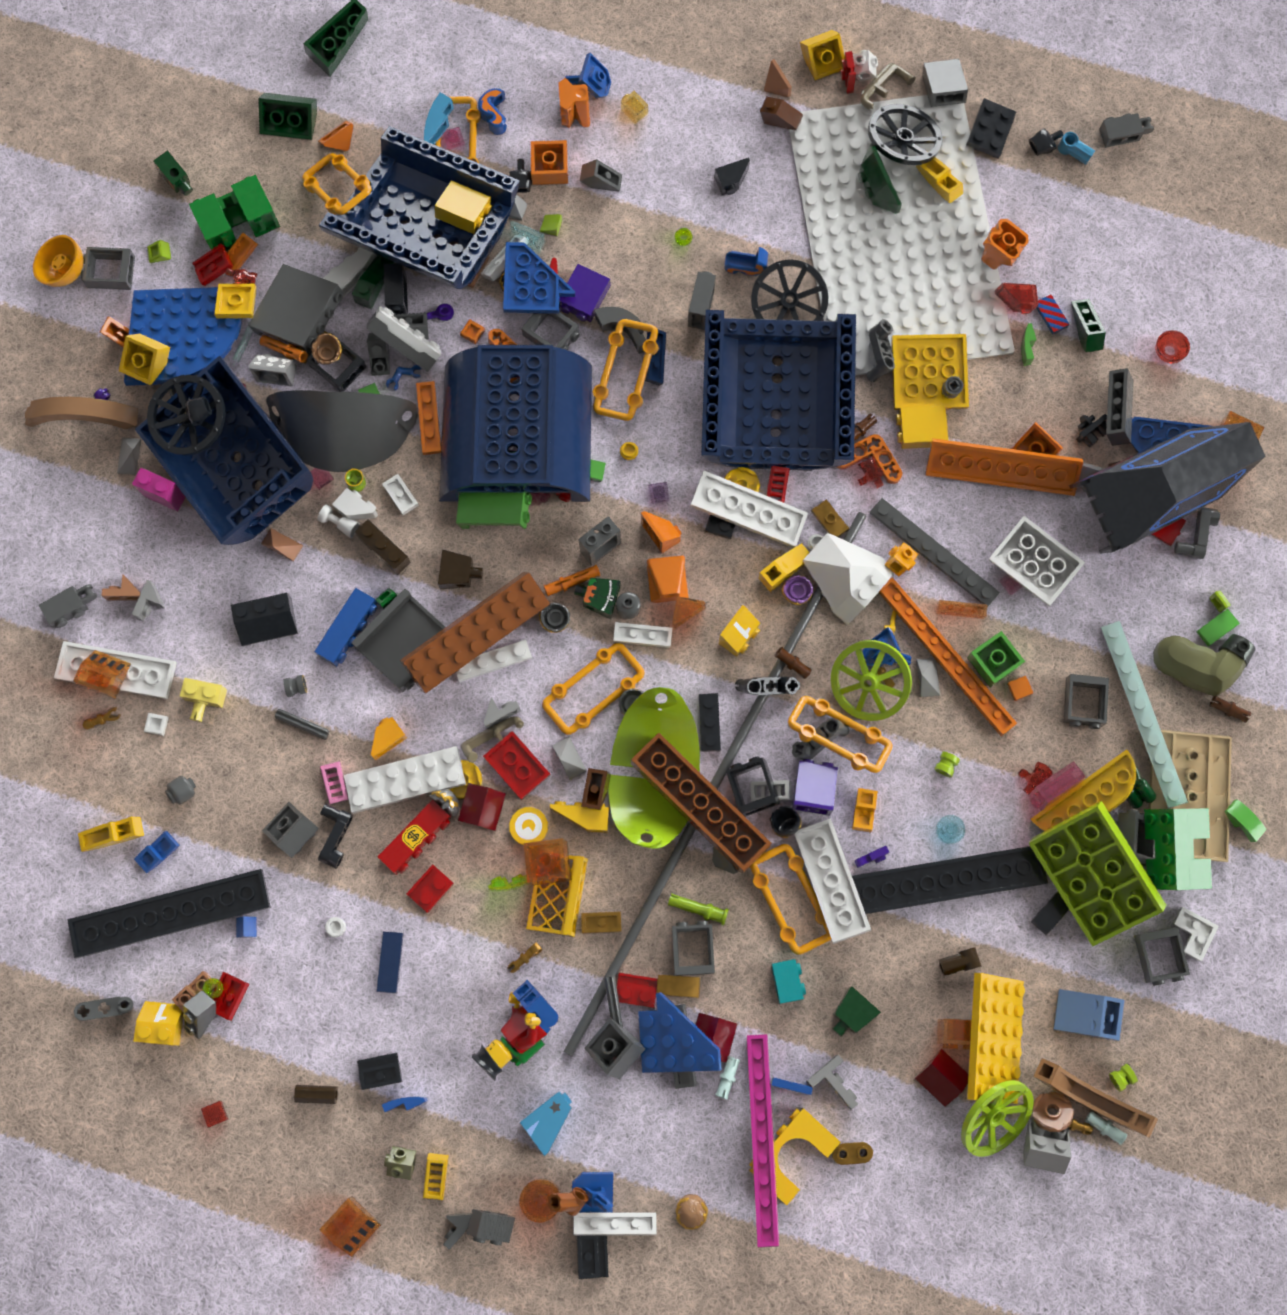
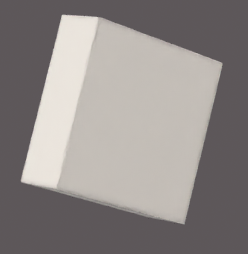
(156, 724)

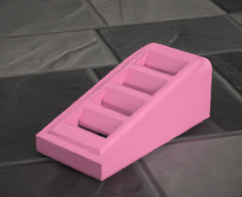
(324, 768)

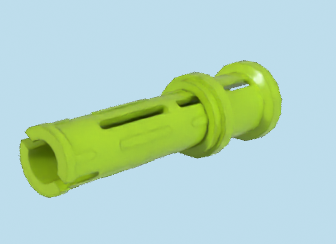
(707, 911)

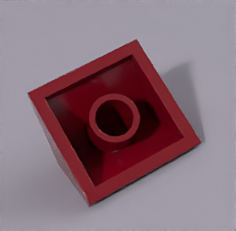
(481, 806)
(719, 1031)
(943, 1078)

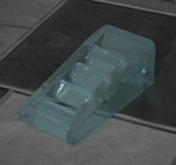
(535, 238)

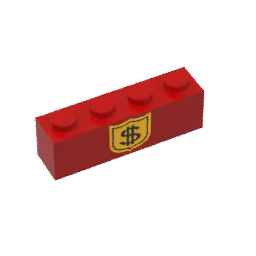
(415, 837)

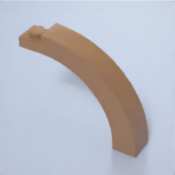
(82, 409)
(1094, 1099)

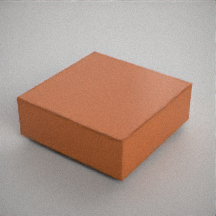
(472, 331)
(1020, 688)

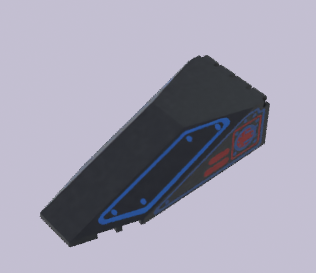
(1170, 480)

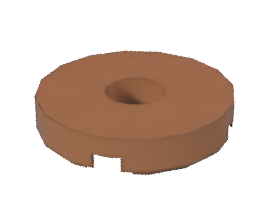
(1050, 1122)

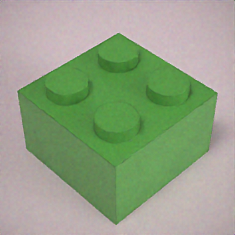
(995, 659)

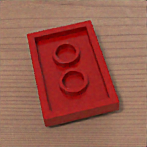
(516, 765)

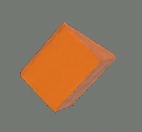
(1038, 441)

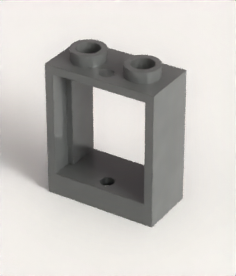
(126, 271)
(701, 299)
(536, 319)
(597, 545)
(1089, 682)
(1129, 827)
(1178, 951)
(693, 970)

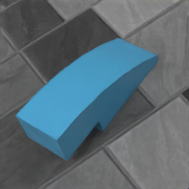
(437, 118)

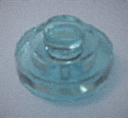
(950, 829)

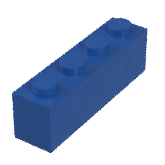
(346, 627)

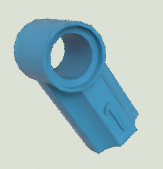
(1076, 148)

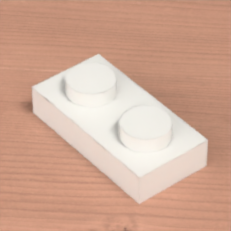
(400, 494)

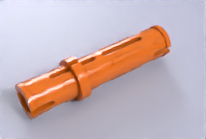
(273, 344)
(571, 580)

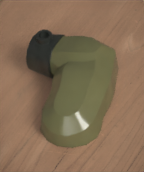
(1201, 666)

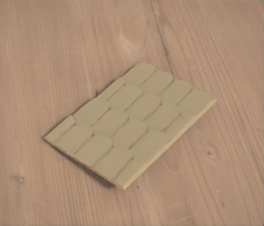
(1205, 776)

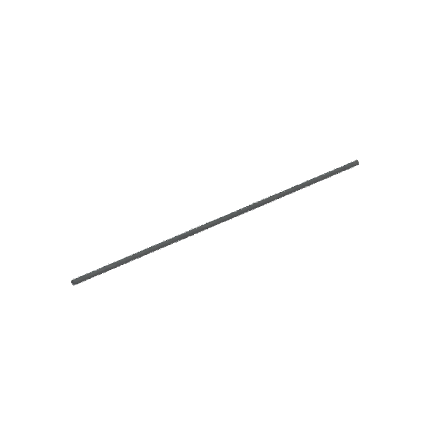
(689, 830)

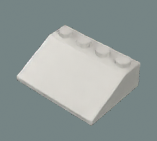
(1036, 561)

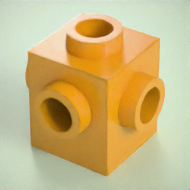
(901, 559)

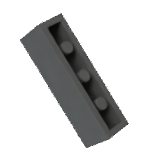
(1120, 407)

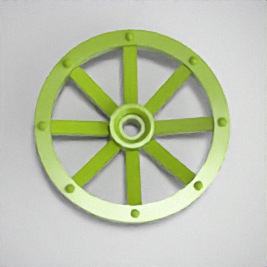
(873, 677)
(994, 1115)

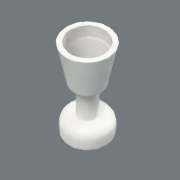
(344, 524)

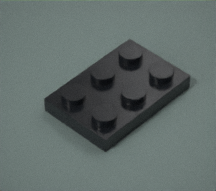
(991, 128)

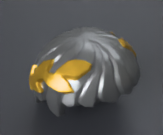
(448, 800)

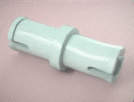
(727, 1077)
(1106, 1127)

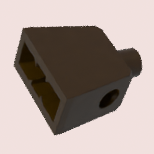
(457, 571)

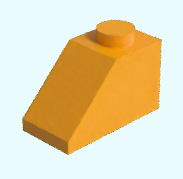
(386, 737)

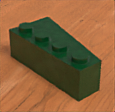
(336, 36)

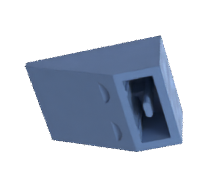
(1089, 1014)

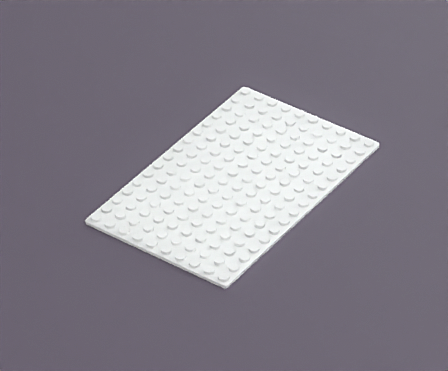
(908, 266)

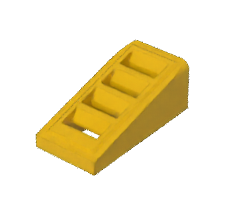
(435, 1158)

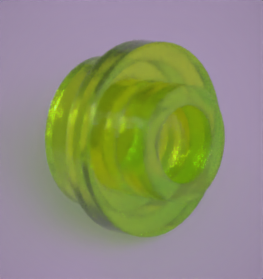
(683, 232)
(207, 987)

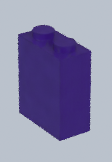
(589, 293)

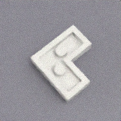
(1200, 932)

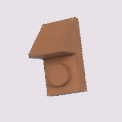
(127, 592)

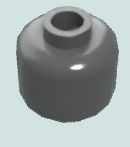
(632, 609)
(180, 790)

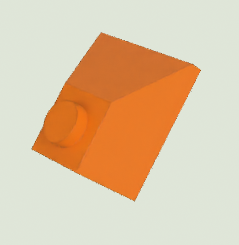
(660, 531)

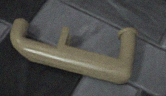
(880, 80)
(488, 734)

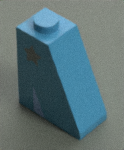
(547, 1120)

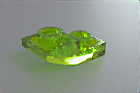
(501, 884)

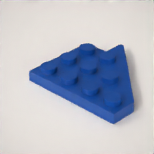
(530, 282)
(1150, 432)
(674, 1041)

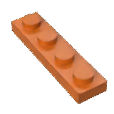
(428, 417)

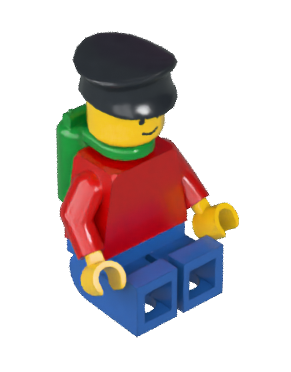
(522, 1031)

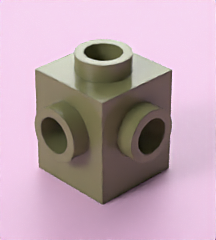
(400, 1163)

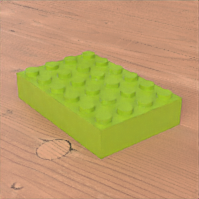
(1097, 874)

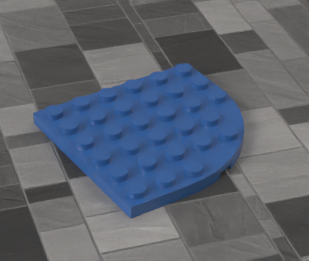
(186, 324)

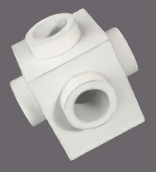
(865, 65)

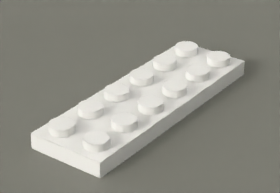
(748, 509)
(145, 676)
(404, 779)
(832, 881)

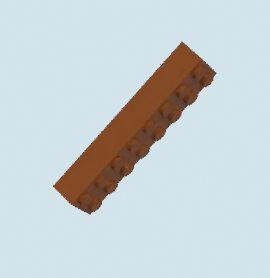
(474, 632)
(700, 803)

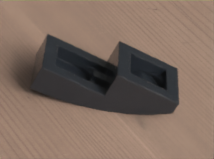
(1050, 914)

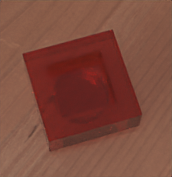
(214, 1114)

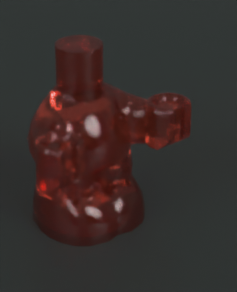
(242, 276)
(872, 472)
(1038, 775)

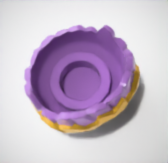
(797, 590)

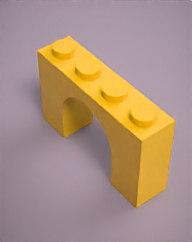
(801, 1126)

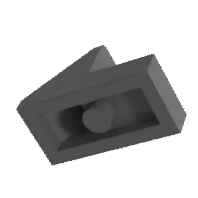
(461, 1221)

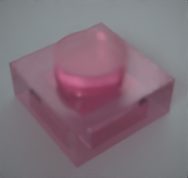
(453, 138)
(321, 477)

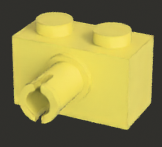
(202, 695)

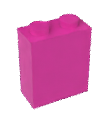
(158, 489)

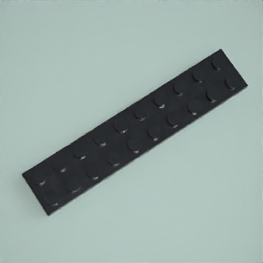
(949, 879)
(168, 913)

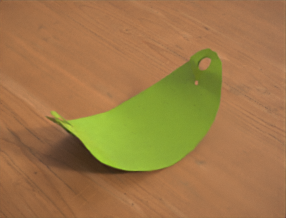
(633, 800)

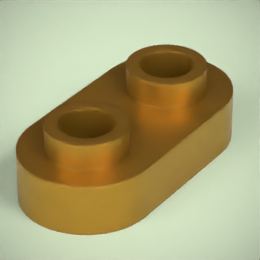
(852, 1153)

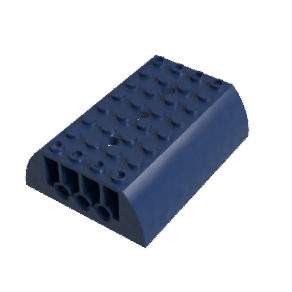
(216, 484)

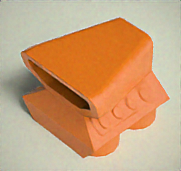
(574, 103)
(1003, 244)
(667, 578)

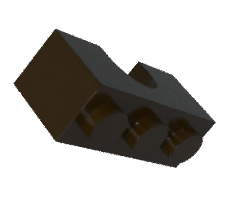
(382, 546)

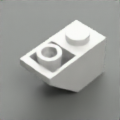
(353, 507)

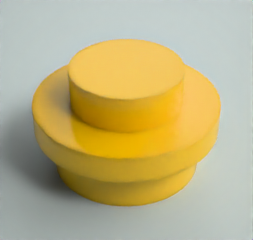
(629, 451)

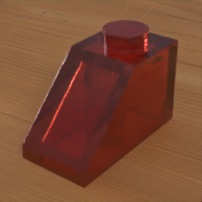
(1018, 297)

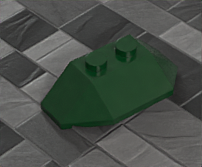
(877, 182)

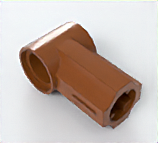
(568, 1202)

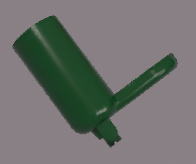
(1141, 792)

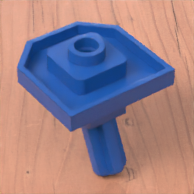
(594, 76)
(871, 654)
(599, 1191)

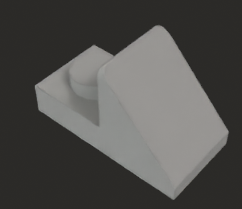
(147, 597)
(495, 715)

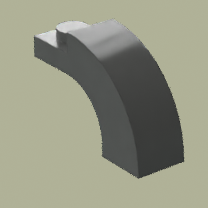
(609, 317)

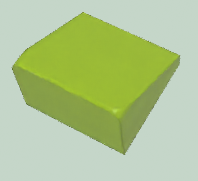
(551, 224)
(159, 251)
(1219, 601)

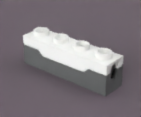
(403, 338)

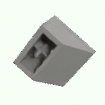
(1046, 1149)

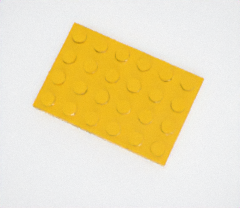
(995, 1033)

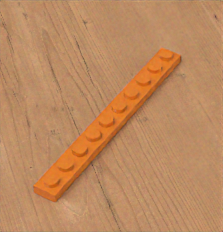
(947, 657)

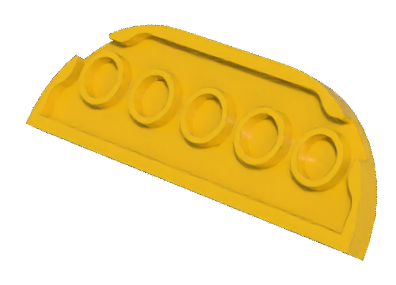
(1108, 784)

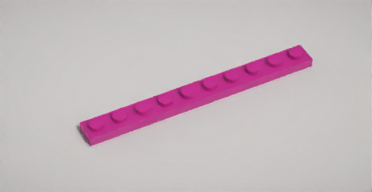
(762, 1141)

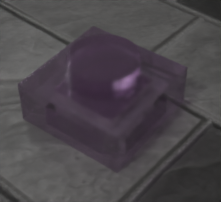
(658, 492)

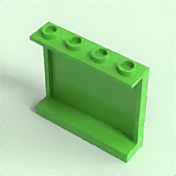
(493, 509)

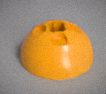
(58, 261)

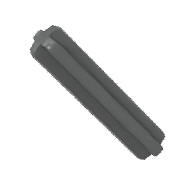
(302, 724)
(612, 997)

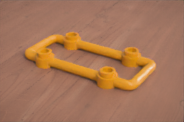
(473, 117)
(340, 163)
(634, 399)
(583, 719)
(808, 733)
(761, 881)

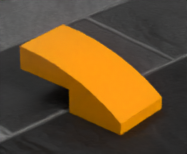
(864, 810)

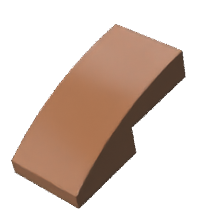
(192, 989)

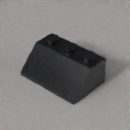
(264, 619)

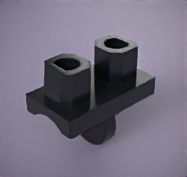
(1087, 435)

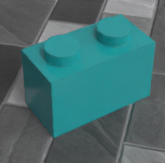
(787, 981)

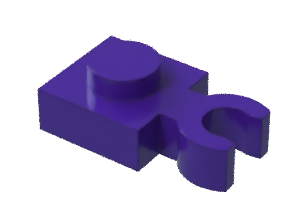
(877, 856)

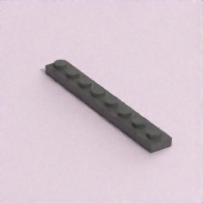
(934, 552)

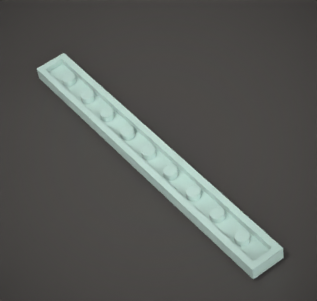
(1144, 715)

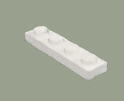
(495, 660)
(614, 1224)

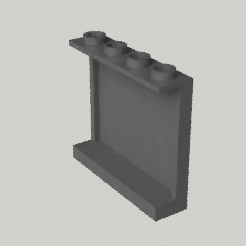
(296, 307)
(394, 635)

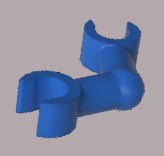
(402, 371)

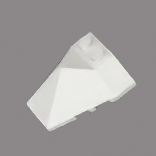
(846, 575)

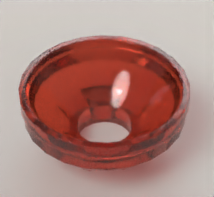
(1177, 341)

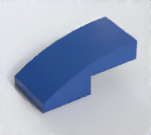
(158, 851)
(409, 1103)

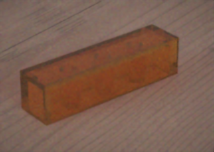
(962, 609)

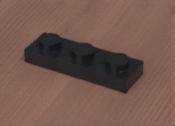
(709, 722)

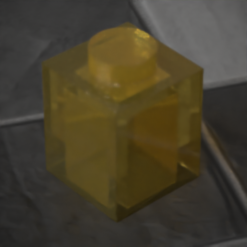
(634, 107)

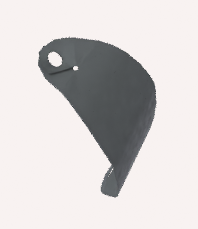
(341, 427)

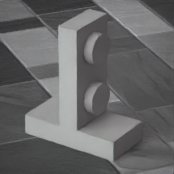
(834, 1080)

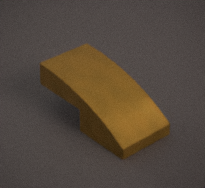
(678, 986)

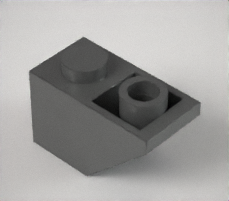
(378, 355)
(198, 1014)

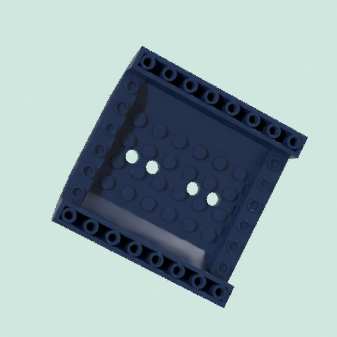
(408, 184)
(812, 397)
(549, 418)

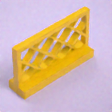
(573, 901)

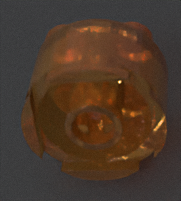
(528, 1201)

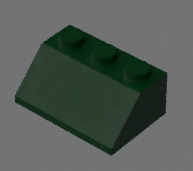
(287, 115)

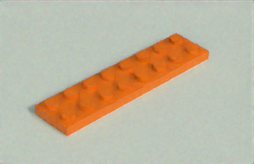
(1003, 467)

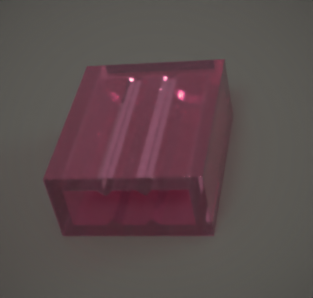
(1056, 786)

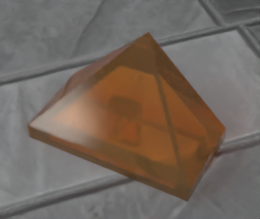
(686, 609)

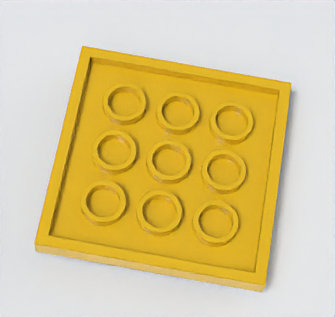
(924, 366)

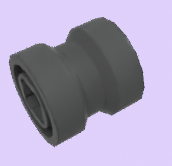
(951, 391)
(295, 685)

